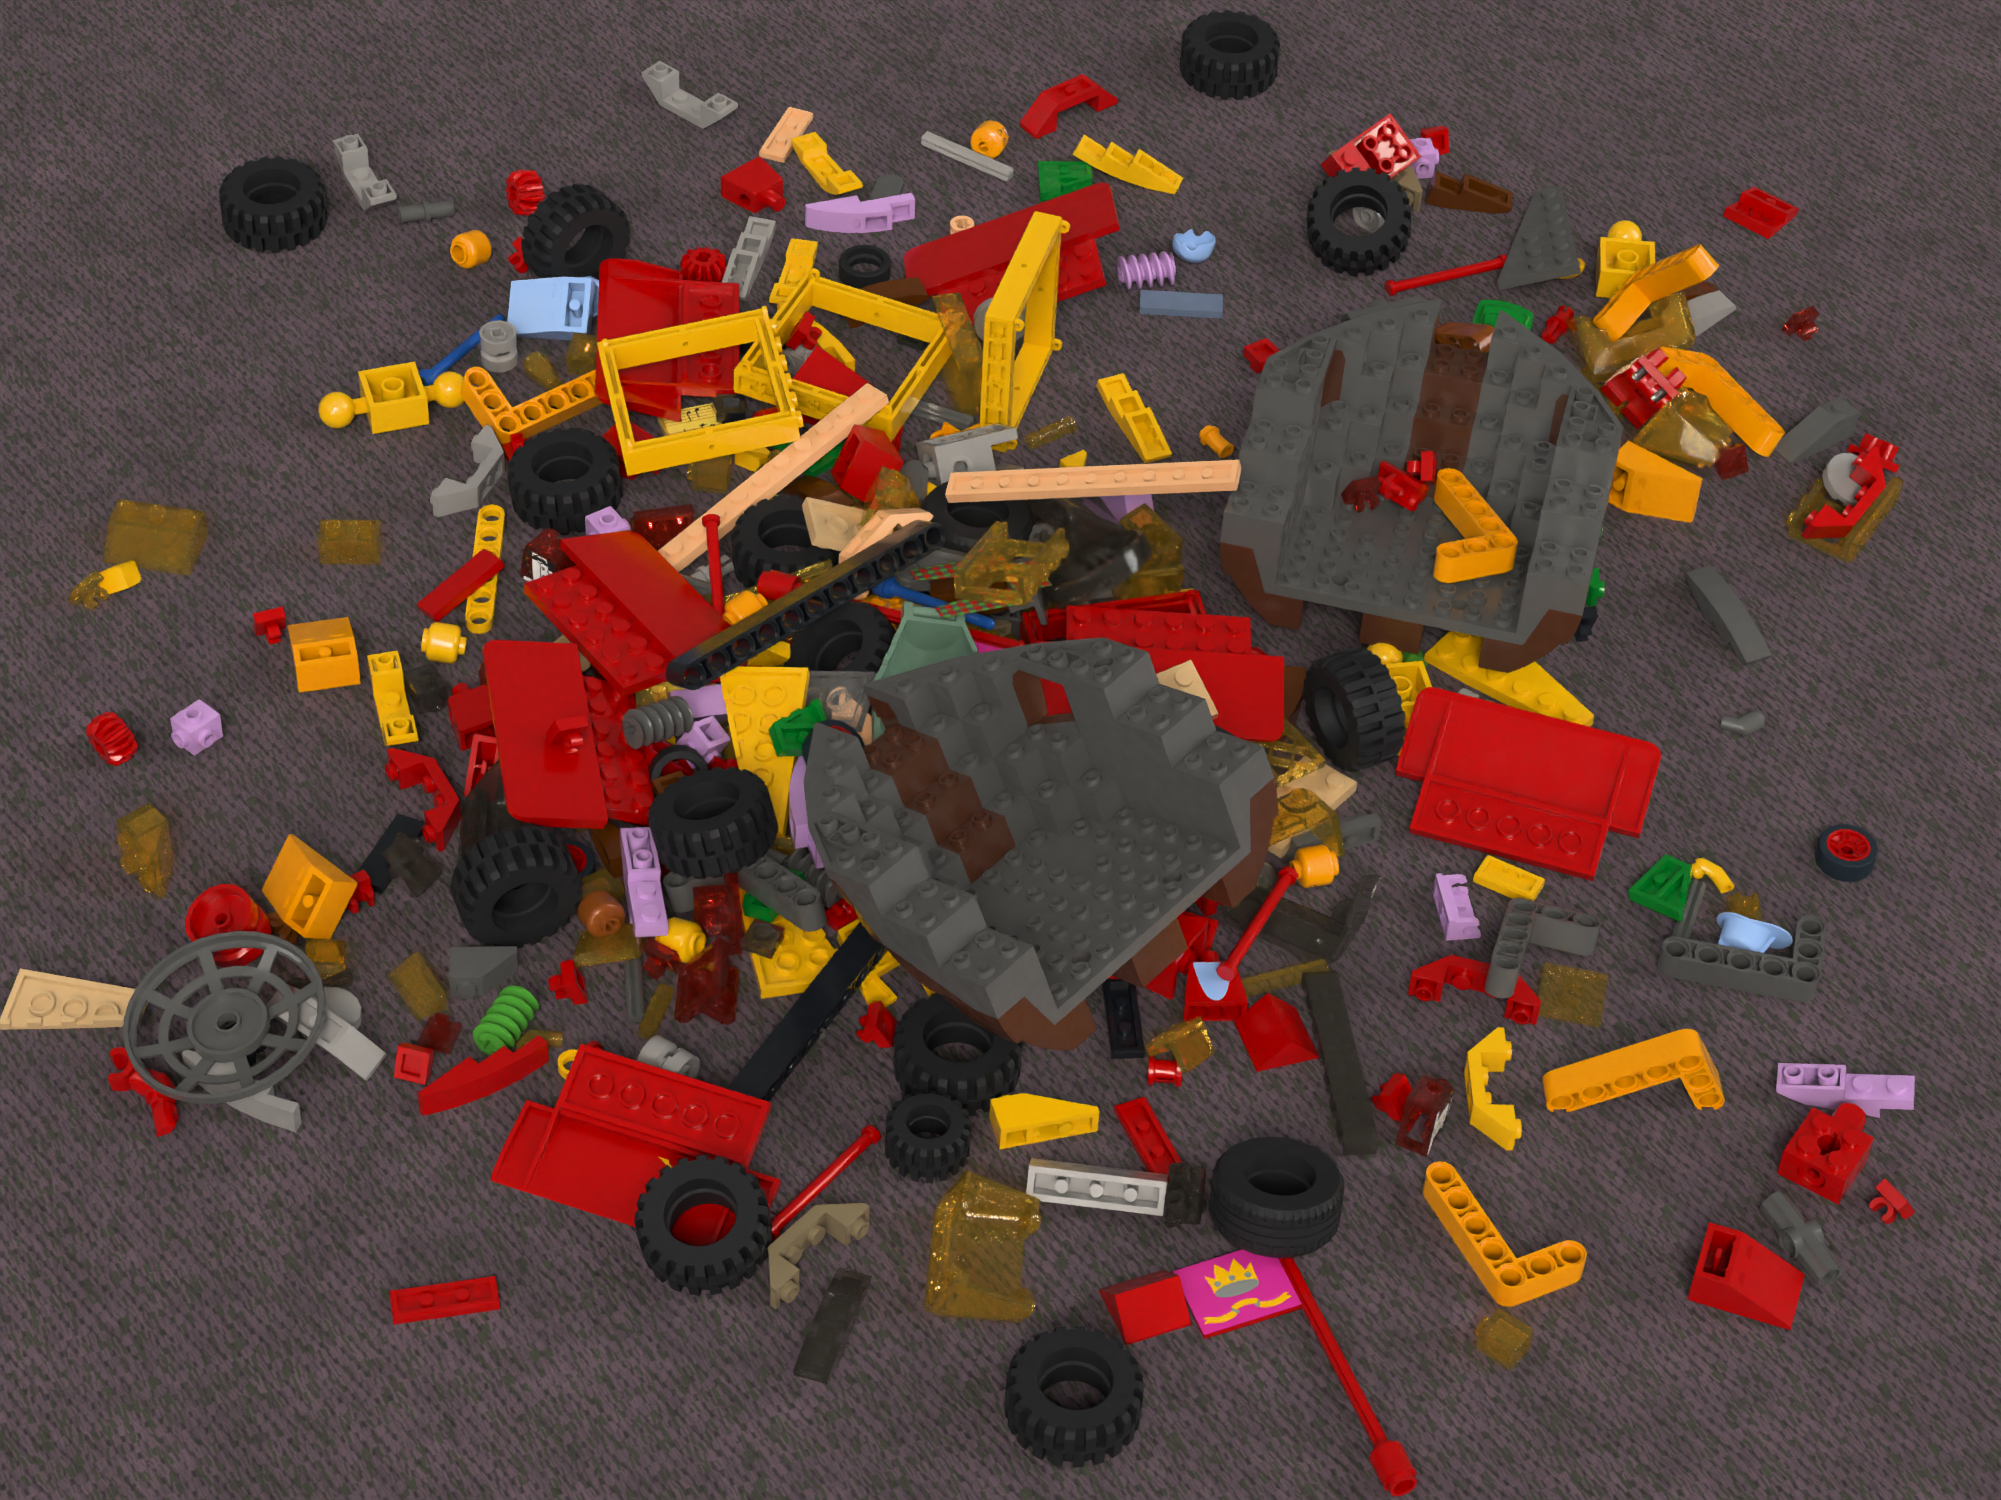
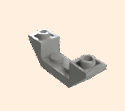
(664, 85)
(355, 168)
(457, 496)
(337, 1037)

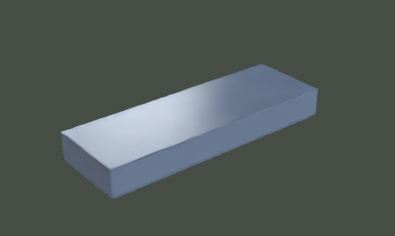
(1181, 304)

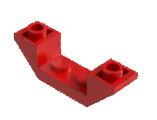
(1042, 115)
(1831, 524)
(416, 769)
(1472, 975)

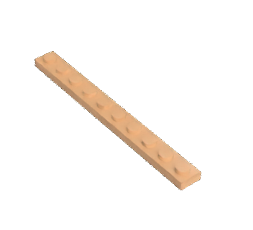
(777, 473)
(1094, 481)

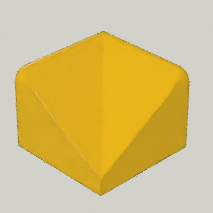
(752, 459)
(120, 577)
(772, 656)

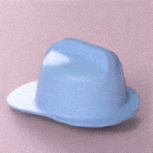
(1751, 934)

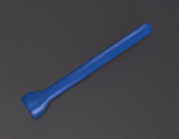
(429, 375)
(891, 588)

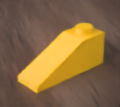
(1034, 1119)

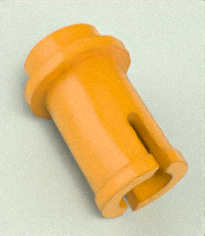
(1211, 436)

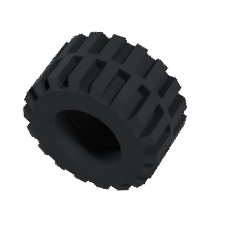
(927, 1156)

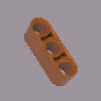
(1465, 335)

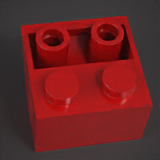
(862, 459)

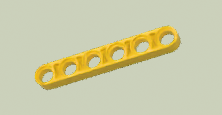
(489, 589)

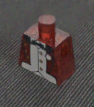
(543, 556)
(1432, 1099)

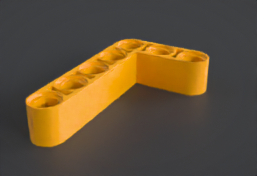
(1652, 284)
(1726, 398)
(537, 408)
(1488, 542)
(1636, 1068)
(1503, 1275)

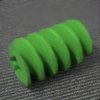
(505, 1019)

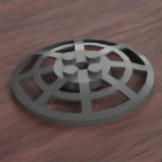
(222, 1006)

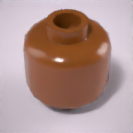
(599, 912)

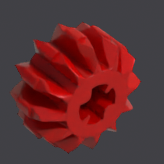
(524, 191)
(703, 265)
(111, 738)

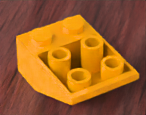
(1653, 485)
(324, 654)
(308, 890)

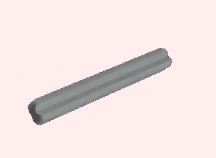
(967, 156)

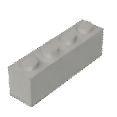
(1097, 1186)

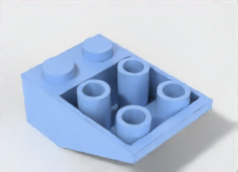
(552, 307)

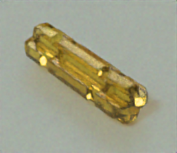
(1050, 432)
(655, 1011)

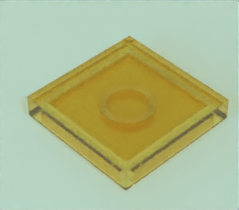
(609, 948)
(1572, 994)

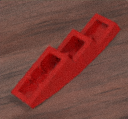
(474, 1081)

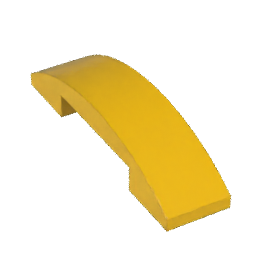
(813, 155)
(799, 260)

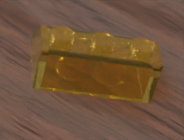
(155, 536)

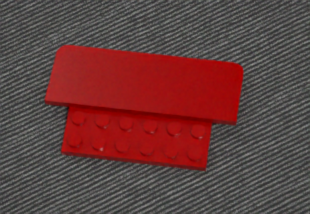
(979, 256)
(651, 297)
(625, 608)
(1240, 684)
(1523, 781)
(542, 786)
(613, 1128)

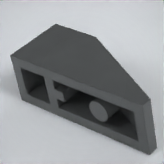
(1819, 430)

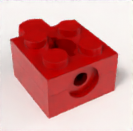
(1827, 1151)

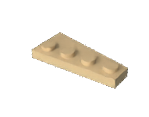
(64, 1003)

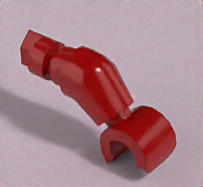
(163, 1107)

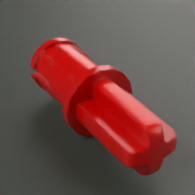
(1557, 325)

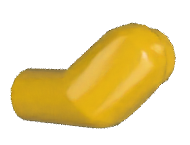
(1714, 872)

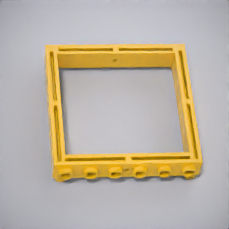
(1029, 282)
(812, 290)
(712, 440)

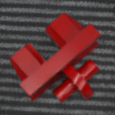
(1886, 450)
(1401, 486)

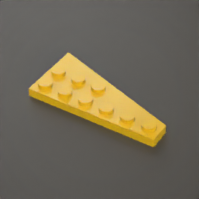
(1524, 688)
(753, 703)
(794, 962)

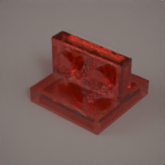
(662, 524)
(720, 911)
(708, 985)

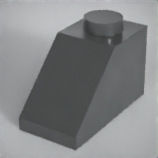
(480, 969)

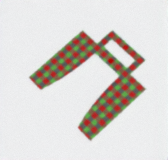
(962, 606)

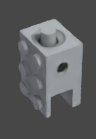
(964, 452)

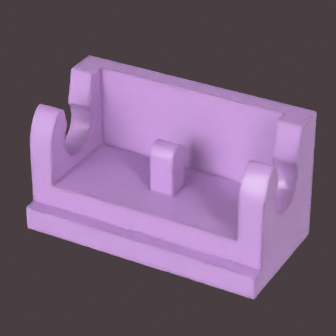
(1455, 908)

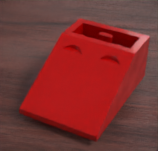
(1379, 148)
(1745, 1278)

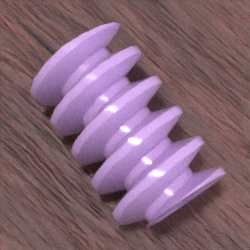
(1146, 269)

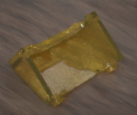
(1668, 327)
(1685, 431)
(980, 1251)

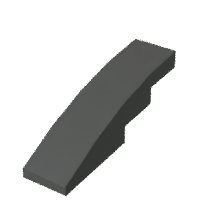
(1728, 614)

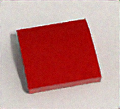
(1762, 205)

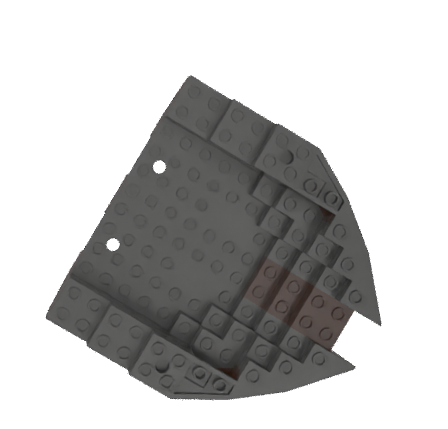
(1380, 391)
(1031, 849)

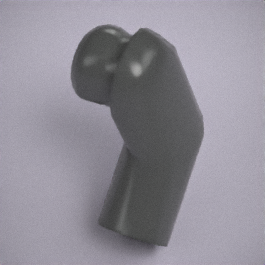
(1745, 724)

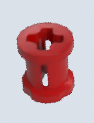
(1163, 1072)

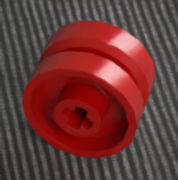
(222, 911)

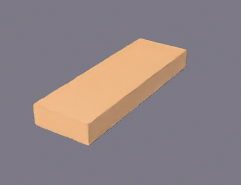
(791, 125)

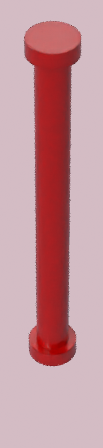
(1393, 287)
(711, 523)
(1227, 969)
(869, 1136)

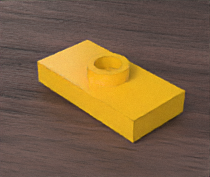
(1508, 879)

